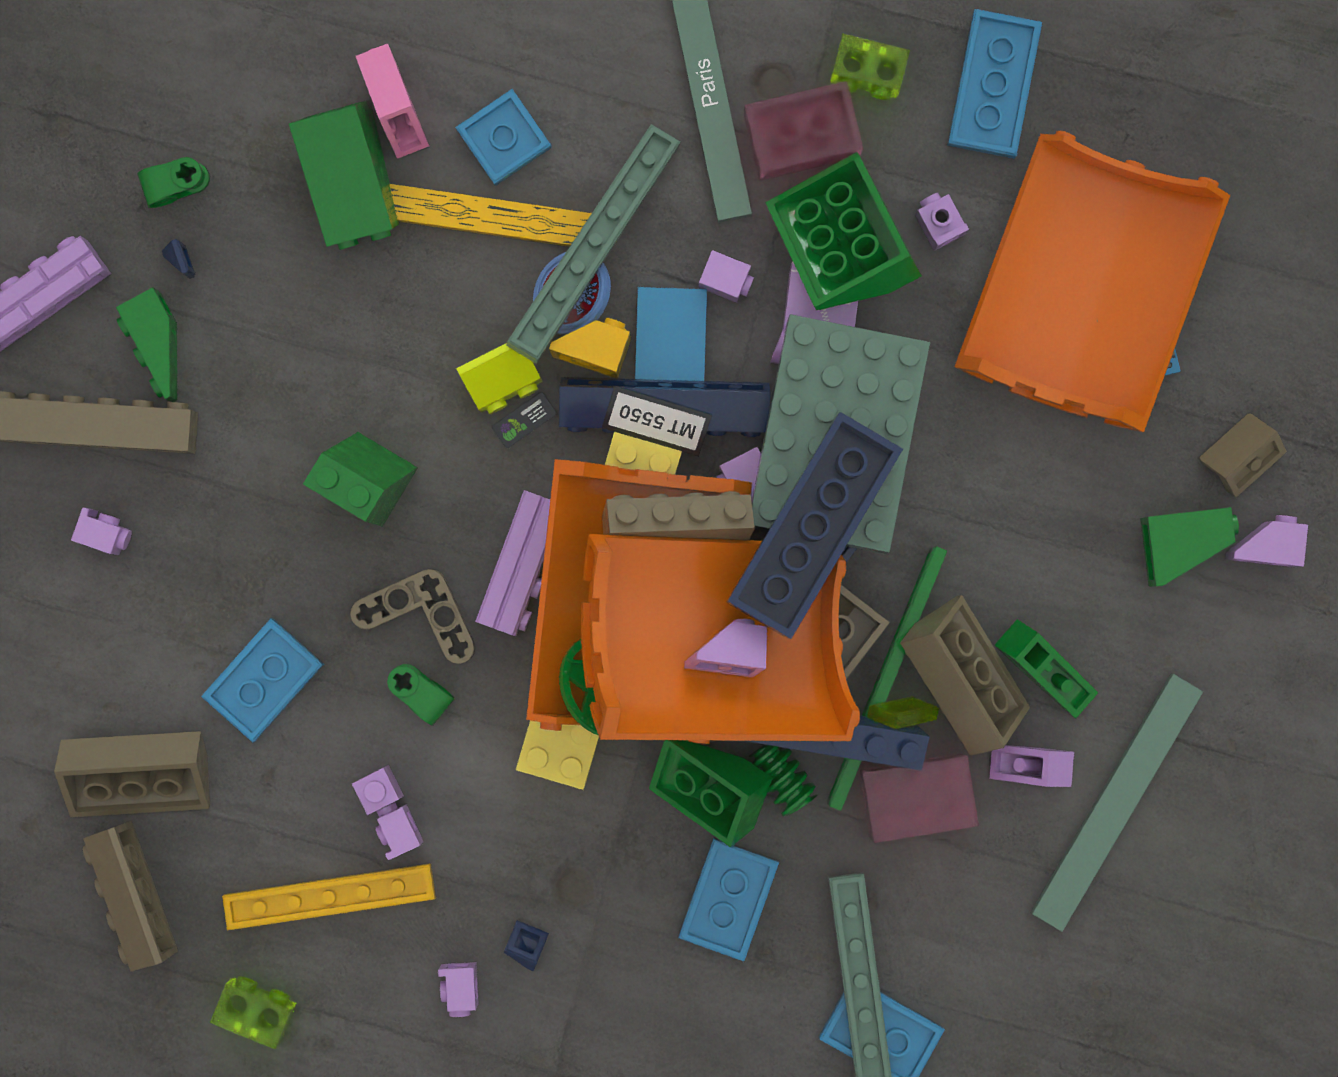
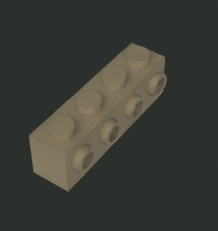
(682, 517)

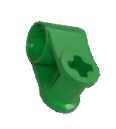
(167, 182)
(425, 697)

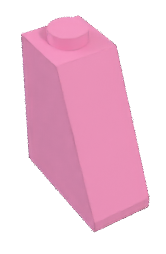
(392, 101)

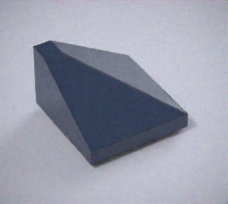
(178, 256)
(526, 944)

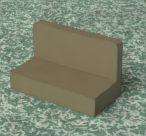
(1244, 453)

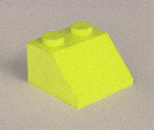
(499, 377)

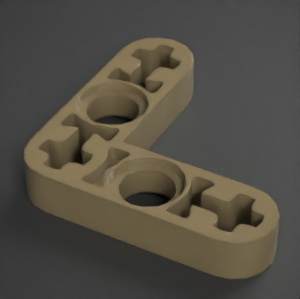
(417, 599)

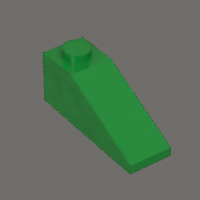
(1046, 668)

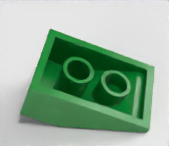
(711, 788)

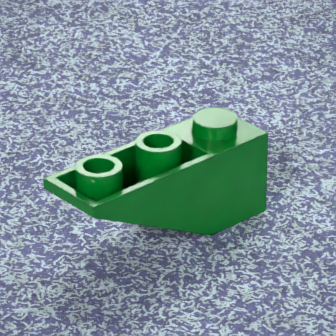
(155, 335)

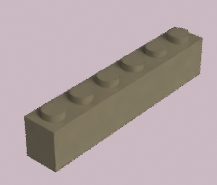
(99, 424)

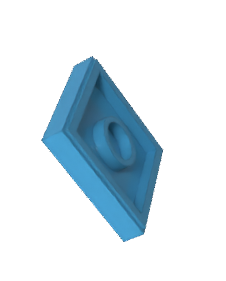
(503, 137)

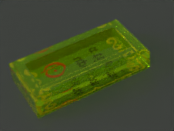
(903, 712)

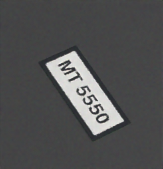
(656, 421)

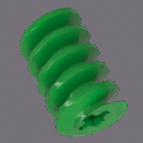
(784, 779)

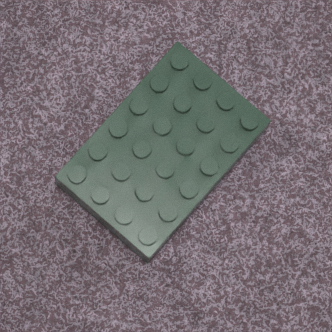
(832, 371)

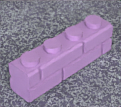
(48, 287)
(517, 568)

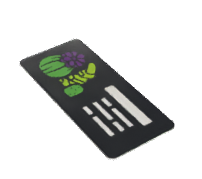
(524, 420)

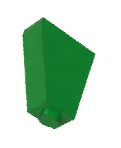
(1184, 540)

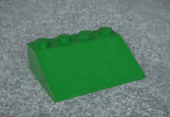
(842, 236)

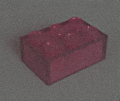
(802, 130)
(919, 802)

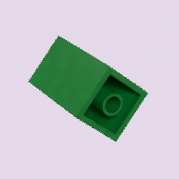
(346, 174)
(361, 478)

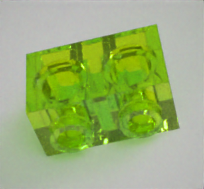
(871, 57)
(251, 1021)

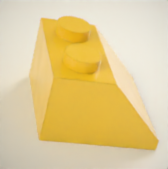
(595, 347)

